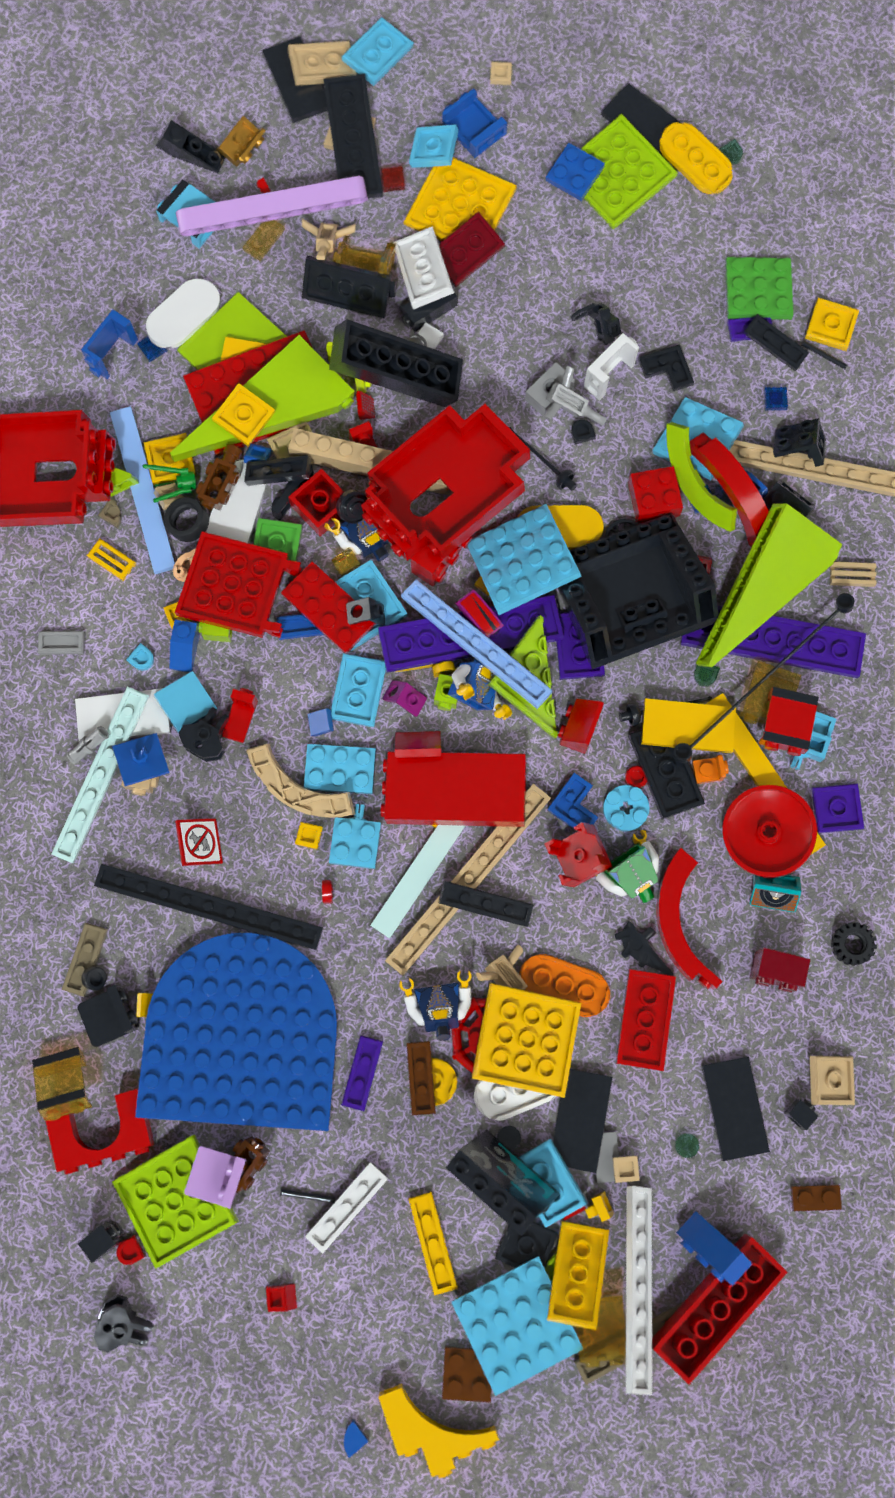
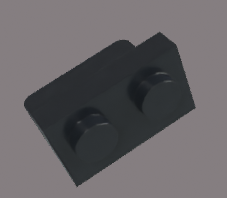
(107, 1016)

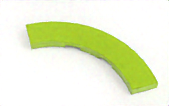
(691, 482)

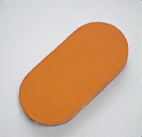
(566, 981)

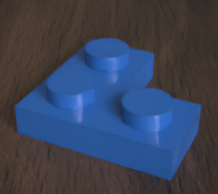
(568, 801)

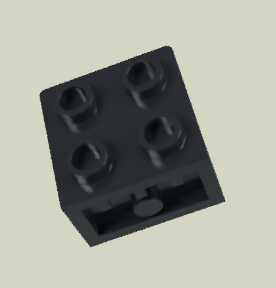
(800, 437)
(783, 494)

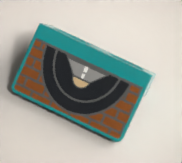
(776, 893)

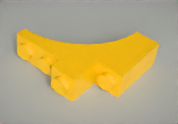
(439, 1443)

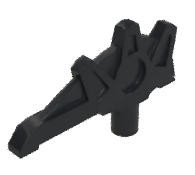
(638, 947)

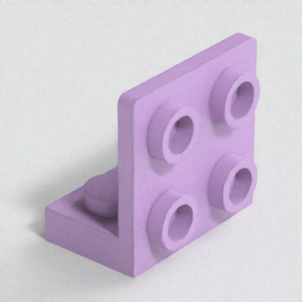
(214, 1177)

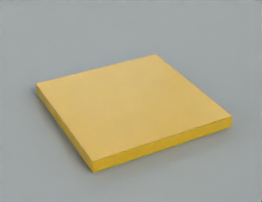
(455, 195)
(526, 1040)

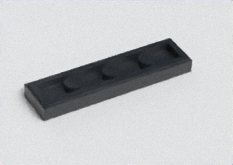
(485, 903)

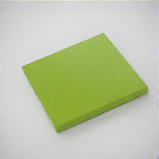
(630, 172)
(234, 320)
(162, 1213)

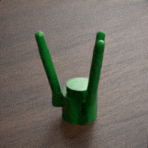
(185, 480)

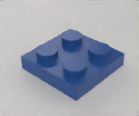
(575, 172)

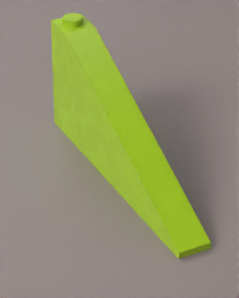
(293, 384)
(779, 566)

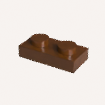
(816, 1198)

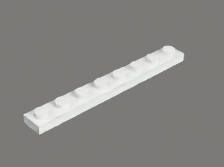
(639, 1291)

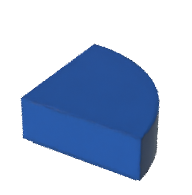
(354, 1439)

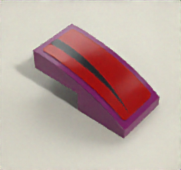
(479, 613)

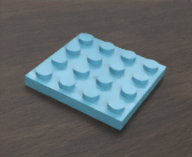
(523, 559)
(511, 1326)

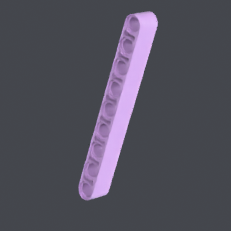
(271, 206)

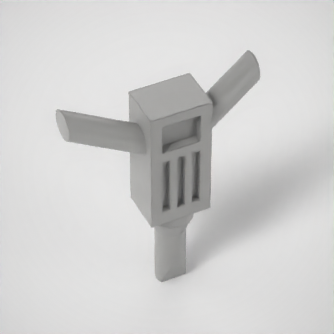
(571, 402)

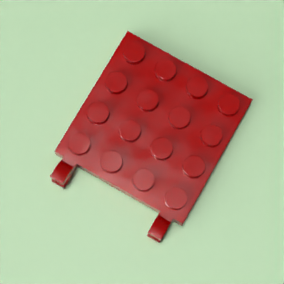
(234, 585)

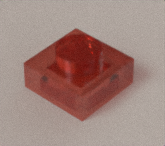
(393, 179)

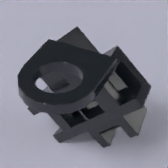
(606, 323)

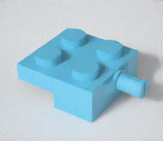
(820, 740)
(355, 841)

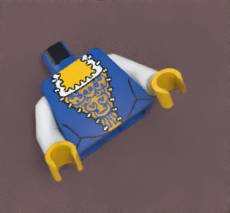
(472, 689)

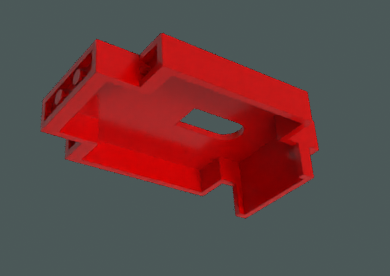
(52, 438)
(470, 457)

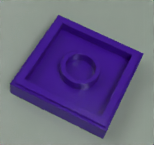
(837, 808)

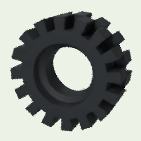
(866, 937)

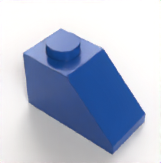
(183, 645)

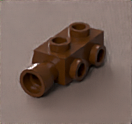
(213, 482)
(244, 1150)

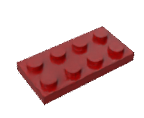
(325, 607)
(646, 1020)

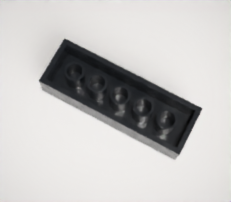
(395, 363)

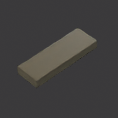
(85, 956)

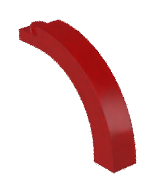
(734, 481)
(669, 921)

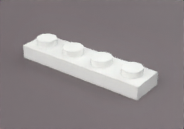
(346, 1207)

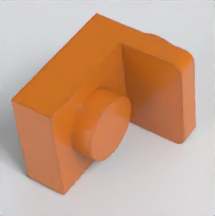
(710, 769)

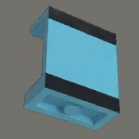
(182, 197)

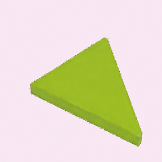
(531, 654)

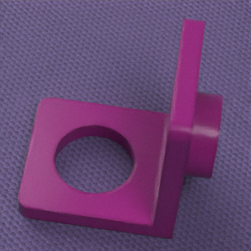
(406, 697)

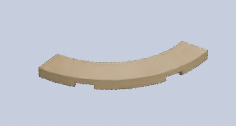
(294, 794)

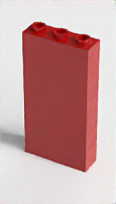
(455, 790)

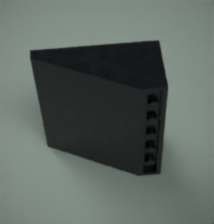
(638, 591)

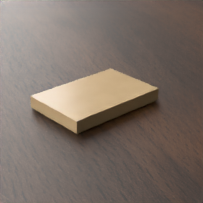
(319, 61)

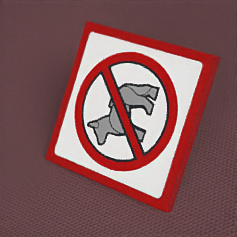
(198, 842)

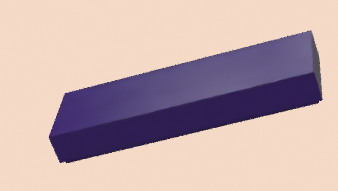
(362, 1073)

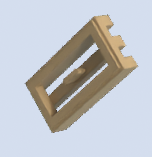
(852, 582)

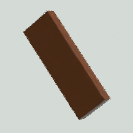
(421, 1078)

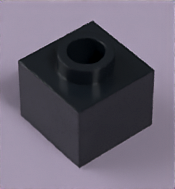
(801, 1113)

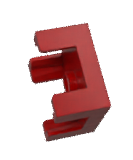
(579, 855)

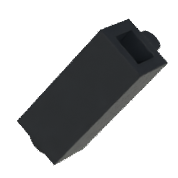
(427, 313)

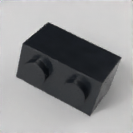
(102, 1241)

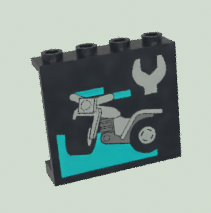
(502, 1181)

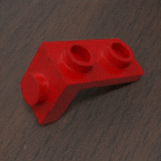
(240, 715)

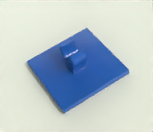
(140, 759)

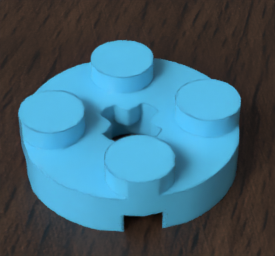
(633, 797)

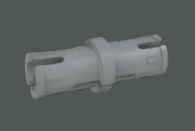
(87, 745)

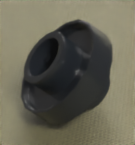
(349, 506)

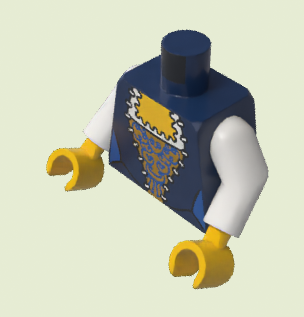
(359, 538)
(439, 1006)

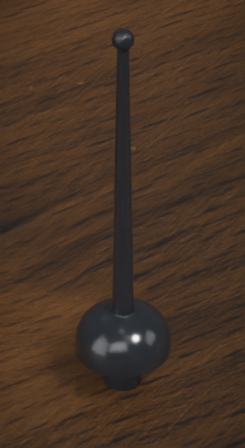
(563, 479)
(634, 714)

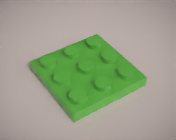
(759, 288)

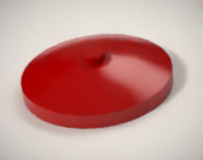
(769, 831)

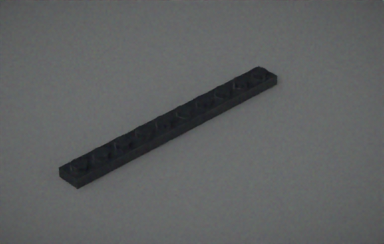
(208, 907)

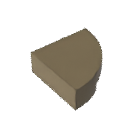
(111, 513)

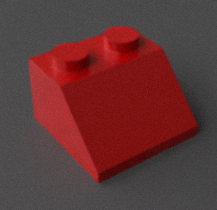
(581, 724)

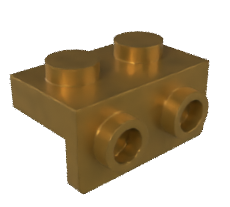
(240, 141)

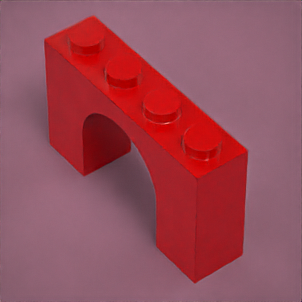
(72, 1152)

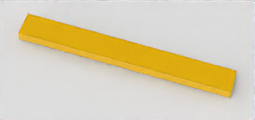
(753, 757)

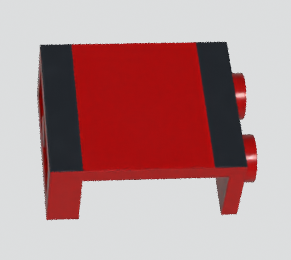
(789, 721)

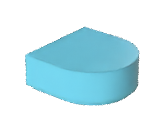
(141, 658)

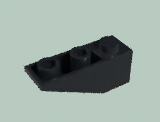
(189, 148)

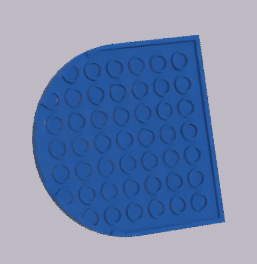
(240, 1037)

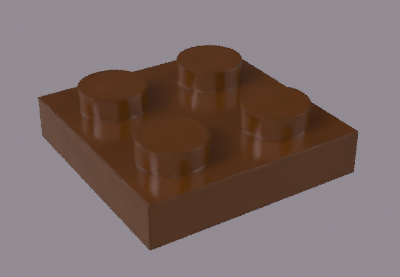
(464, 1376)

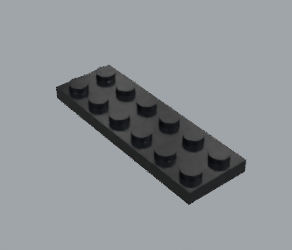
(353, 131)

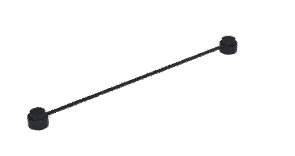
(843, 604)

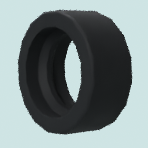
(176, 509)

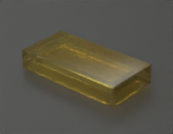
(263, 239)

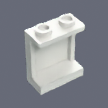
(597, 377)

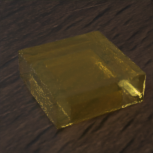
(345, 562)

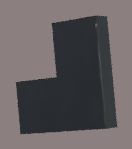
(670, 362)

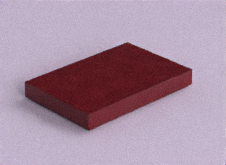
(469, 248)

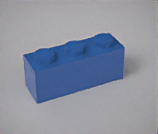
(713, 1249)

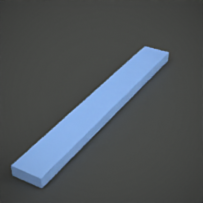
(143, 493)
(476, 644)

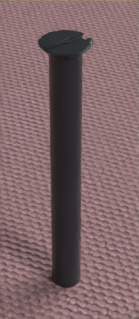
(823, 354)
(307, 1196)

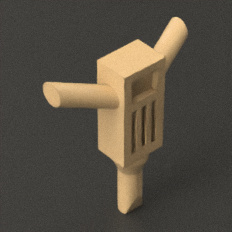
(327, 236)
(503, 972)

